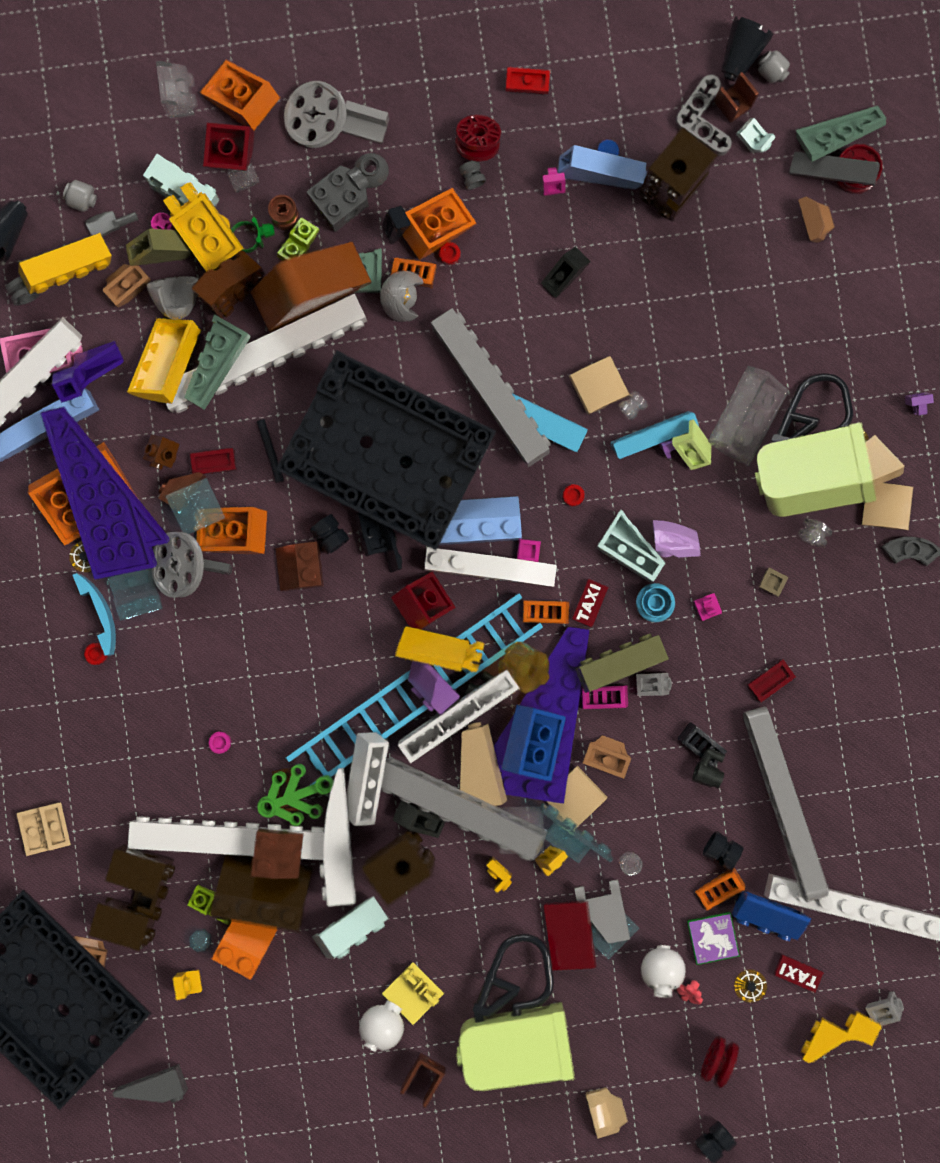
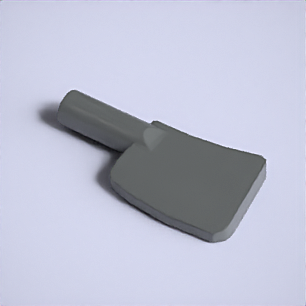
(107, 222)

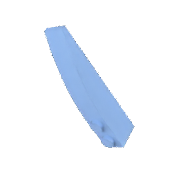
(32, 429)

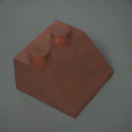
(299, 566)
(277, 854)

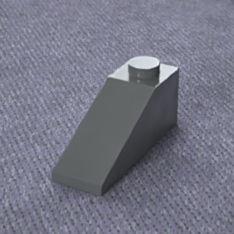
(157, 1087)

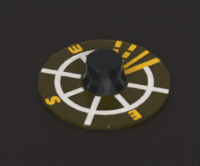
(79, 558)
(750, 986)

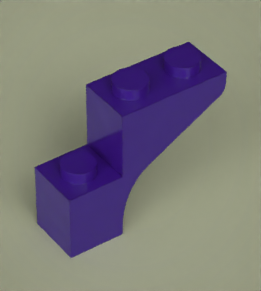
(87, 367)

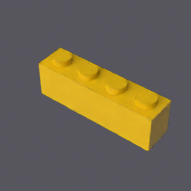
(64, 264)

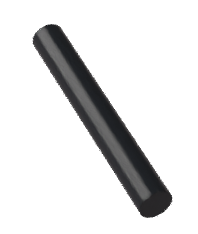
(269, 450)

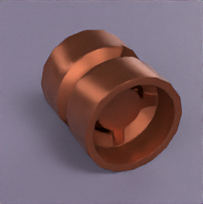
(283, 212)

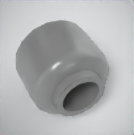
(773, 66)
(79, 195)

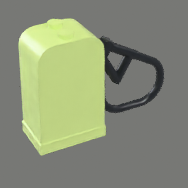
(818, 468)
(519, 1044)

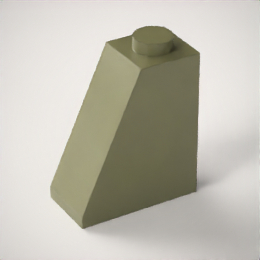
(157, 247)

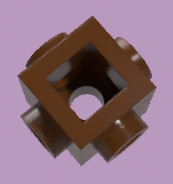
(160, 452)

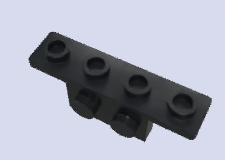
(377, 539)

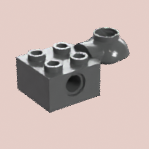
(343, 191)

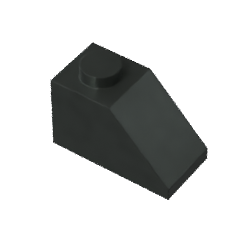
(565, 271)
(419, 821)

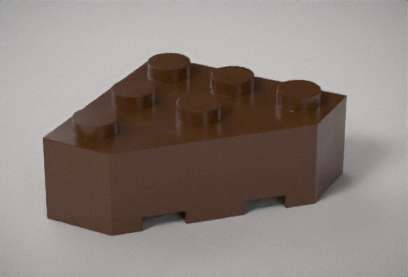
(229, 284)

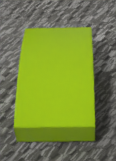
(299, 240)
(202, 901)

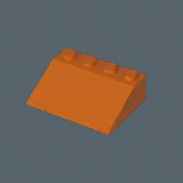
(53, 502)

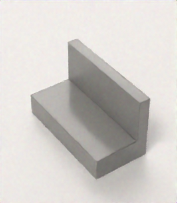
(365, 122)

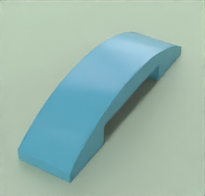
(108, 638)

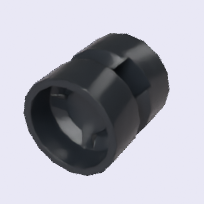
(328, 532)
(725, 852)
(716, 1142)

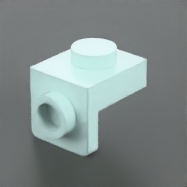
(755, 136)

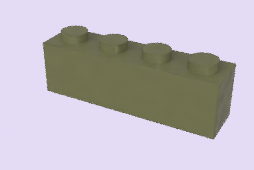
(622, 663)

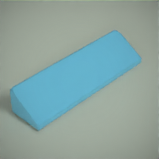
(554, 426)
(653, 435)

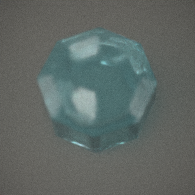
(200, 940)

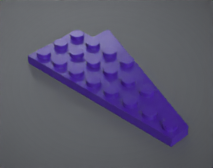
(108, 514)
(559, 697)

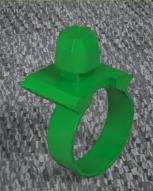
(266, 231)

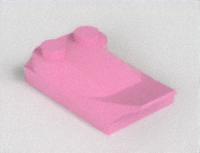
(17, 346)

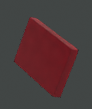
(570, 935)

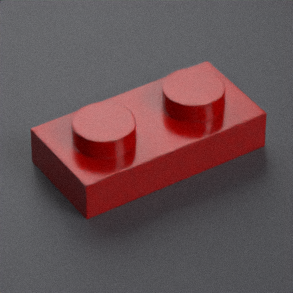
(527, 80)

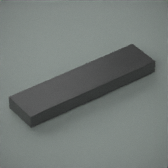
(835, 169)

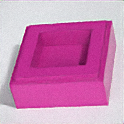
(528, 550)

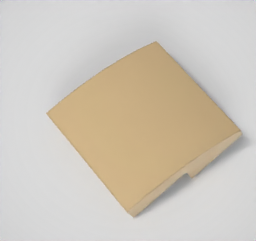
(599, 385)
(891, 507)
(581, 797)
(43, 829)

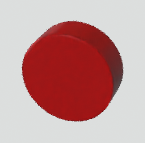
(449, 253)
(573, 495)
(94, 654)

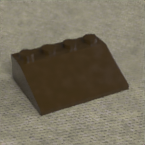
(260, 900)

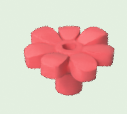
(690, 992)

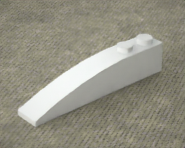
(490, 567)
(457, 716)
(337, 848)

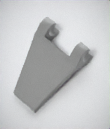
(607, 913)

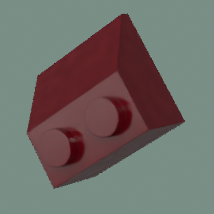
(228, 146)
(423, 601)

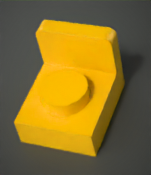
(551, 859)
(498, 870)
(187, 983)

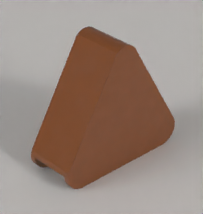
(309, 284)

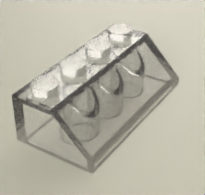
(748, 415)

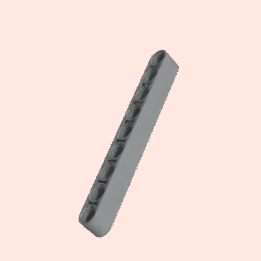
(785, 804)

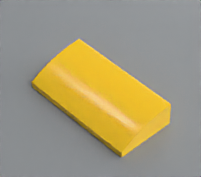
(164, 360)

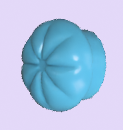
(655, 602)

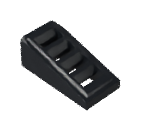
(395, 223)
(692, 734)

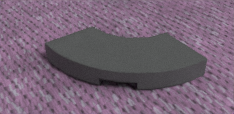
(911, 548)

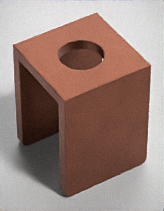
(743, 92)
(430, 1064)

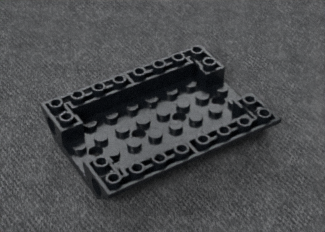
(400, 425)
(34, 1035)

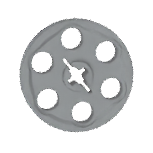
(319, 121)
(178, 565)

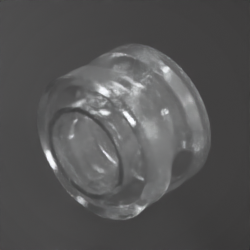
(815, 532)

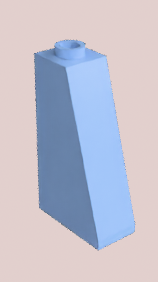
(601, 168)

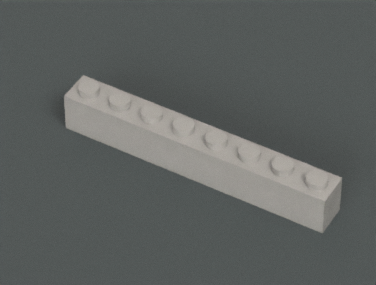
(490, 387)
(463, 809)

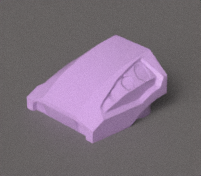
(675, 540)

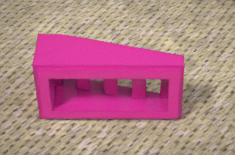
(623, 698)

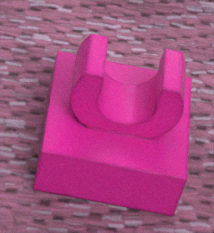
(553, 182)
(707, 607)

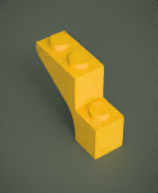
(829, 1035)

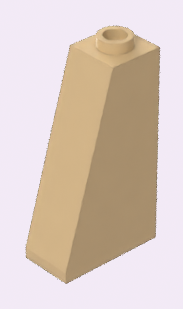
(882, 462)
(480, 766)

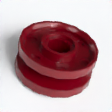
(477, 138)
(860, 152)
(719, 1061)

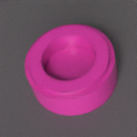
(219, 742)

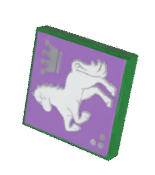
(713, 938)

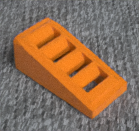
(428, 282)
(564, 612)
(732, 891)

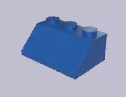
(533, 743)
(770, 916)

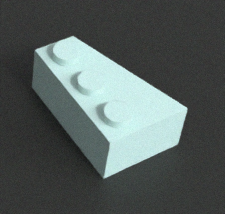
(169, 178)
(630, 548)
(351, 929)

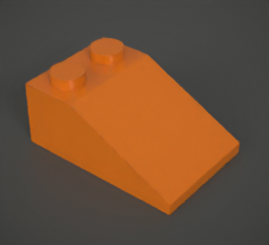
(240, 94)
(437, 223)
(238, 533)
(244, 948)

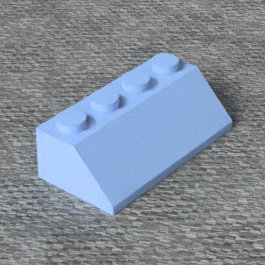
(484, 521)

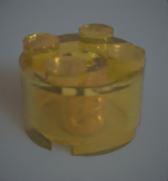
(526, 666)

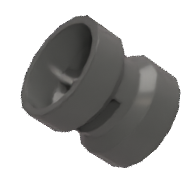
(472, 175)

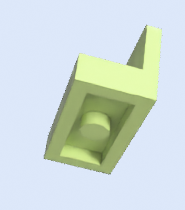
(693, 447)

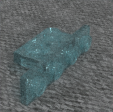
(567, 837)

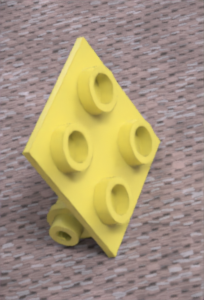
(413, 993)

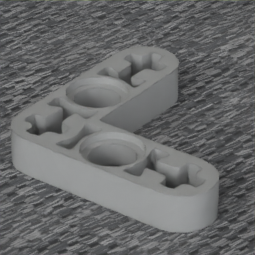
(698, 122)

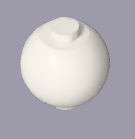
(663, 971)
(381, 1026)

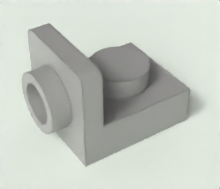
(653, 684)
(886, 1010)

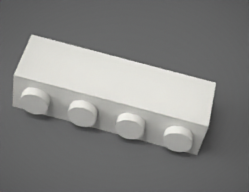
(366, 778)

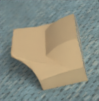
(606, 1112)

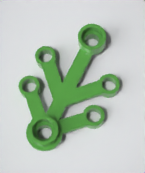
(292, 797)

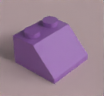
(431, 686)

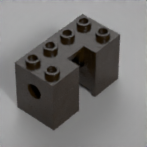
(677, 174)
(392, 877)
(133, 922)

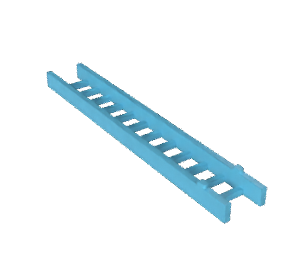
(396, 684)

